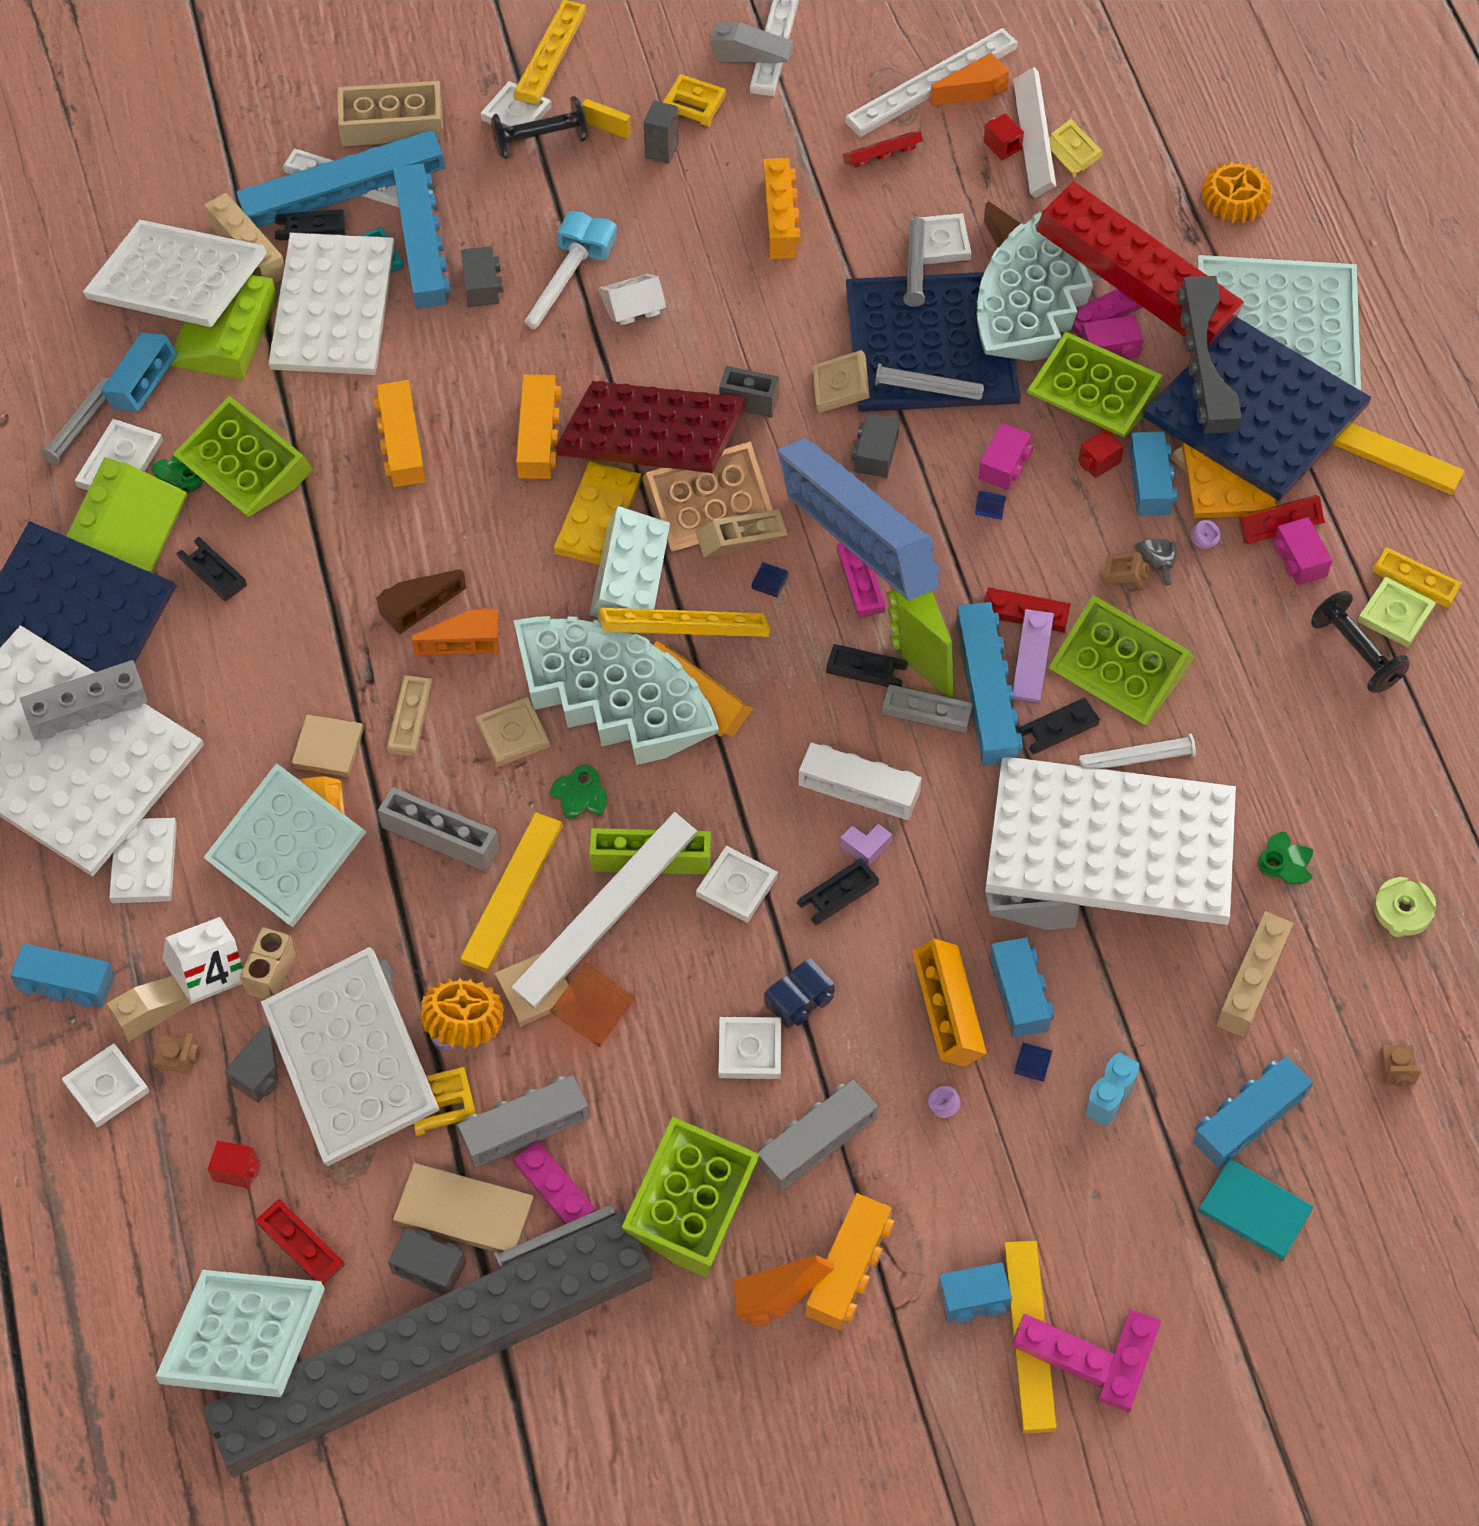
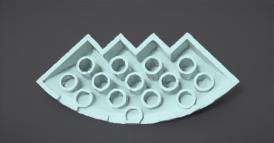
(1030, 295)
(617, 683)

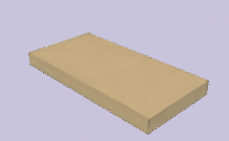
(463, 1209)

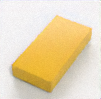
(607, 118)

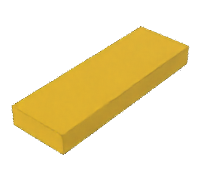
(1417, 577)

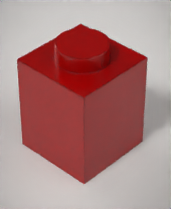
(1003, 136)
(1100, 453)
(233, 1164)

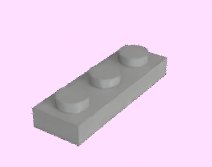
(927, 708)

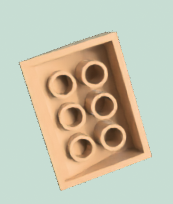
(696, 498)

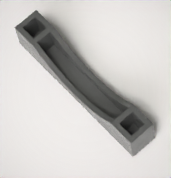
(1217, 402)

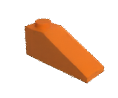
(971, 83)
(464, 634)
(776, 1290)

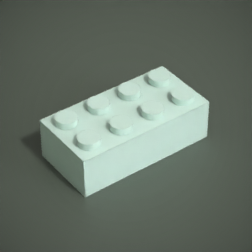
(630, 562)

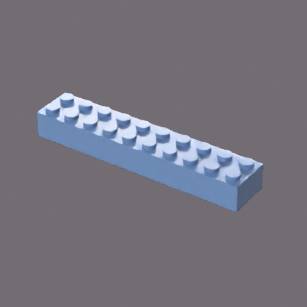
(859, 519)

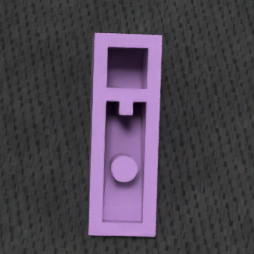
(1032, 656)

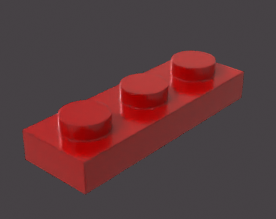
(883, 149)
(1264, 523)
(1012, 607)
(299, 1242)

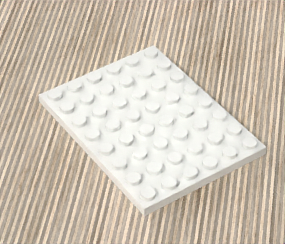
(84, 783)
(1113, 840)

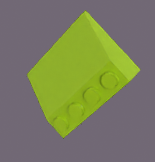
(233, 339)
(1096, 385)
(243, 458)
(127, 514)
(922, 638)
(1121, 660)
(690, 1195)

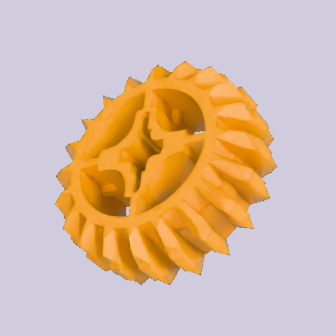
(1236, 192)
(461, 1013)

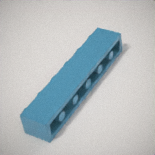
(420, 235)
(987, 683)

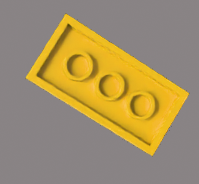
(592, 507)

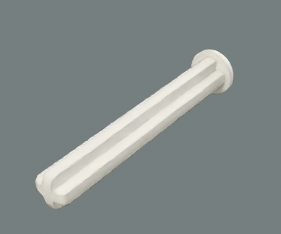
(556, 285)
(1140, 753)

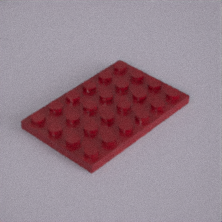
(651, 426)

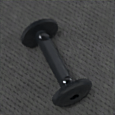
(539, 127)
(1333, 611)

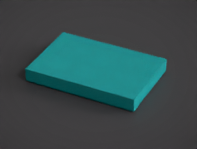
(1255, 1209)

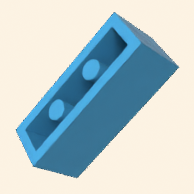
(139, 372)
(1152, 473)
(62, 976)
(1021, 987)

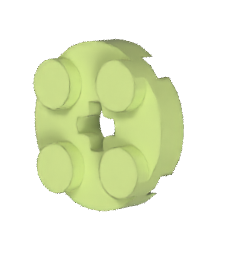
(1399, 921)

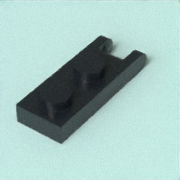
(314, 222)
(213, 570)
(864, 666)
(1060, 725)
(840, 890)

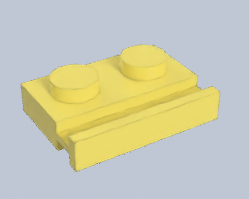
(1073, 148)

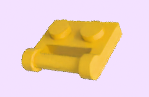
(696, 94)
(448, 1089)

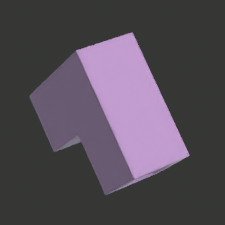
(864, 846)

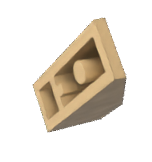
(740, 532)
(147, 1006)

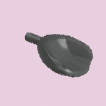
(1159, 555)

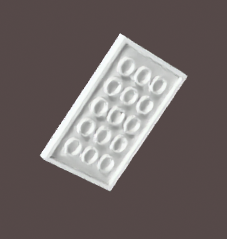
(175, 273)
(332, 304)
(349, 1056)

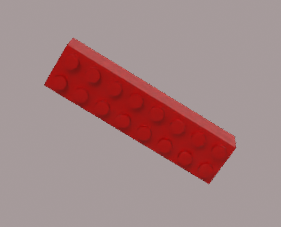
(1127, 257)

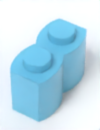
(593, 233)
(1112, 1089)

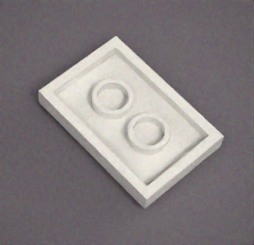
(124, 444)
(145, 863)

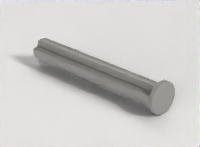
(914, 295)
(929, 383)
(74, 425)
(549, 1238)

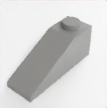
(748, 44)
(1033, 912)

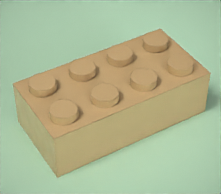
(389, 112)

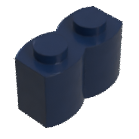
(799, 993)

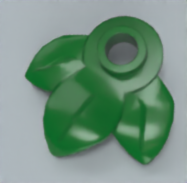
(176, 474)
(579, 795)
(1289, 860)

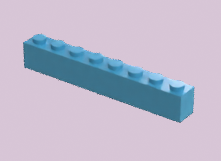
(339, 179)

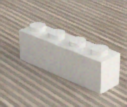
(860, 781)

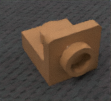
(1127, 568)
(177, 1054)
(1399, 1065)

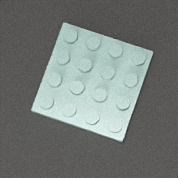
(284, 845)
(240, 1333)

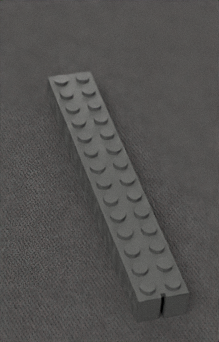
(429, 1344)

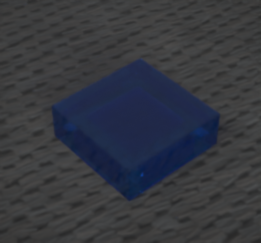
(990, 505)
(769, 579)
(1033, 1062)

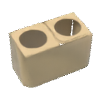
(278, 969)

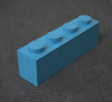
(1252, 1111)

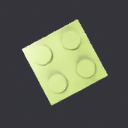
(1396, 612)

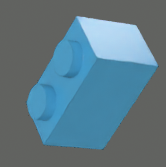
(974, 1293)

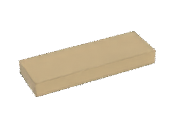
(409, 715)

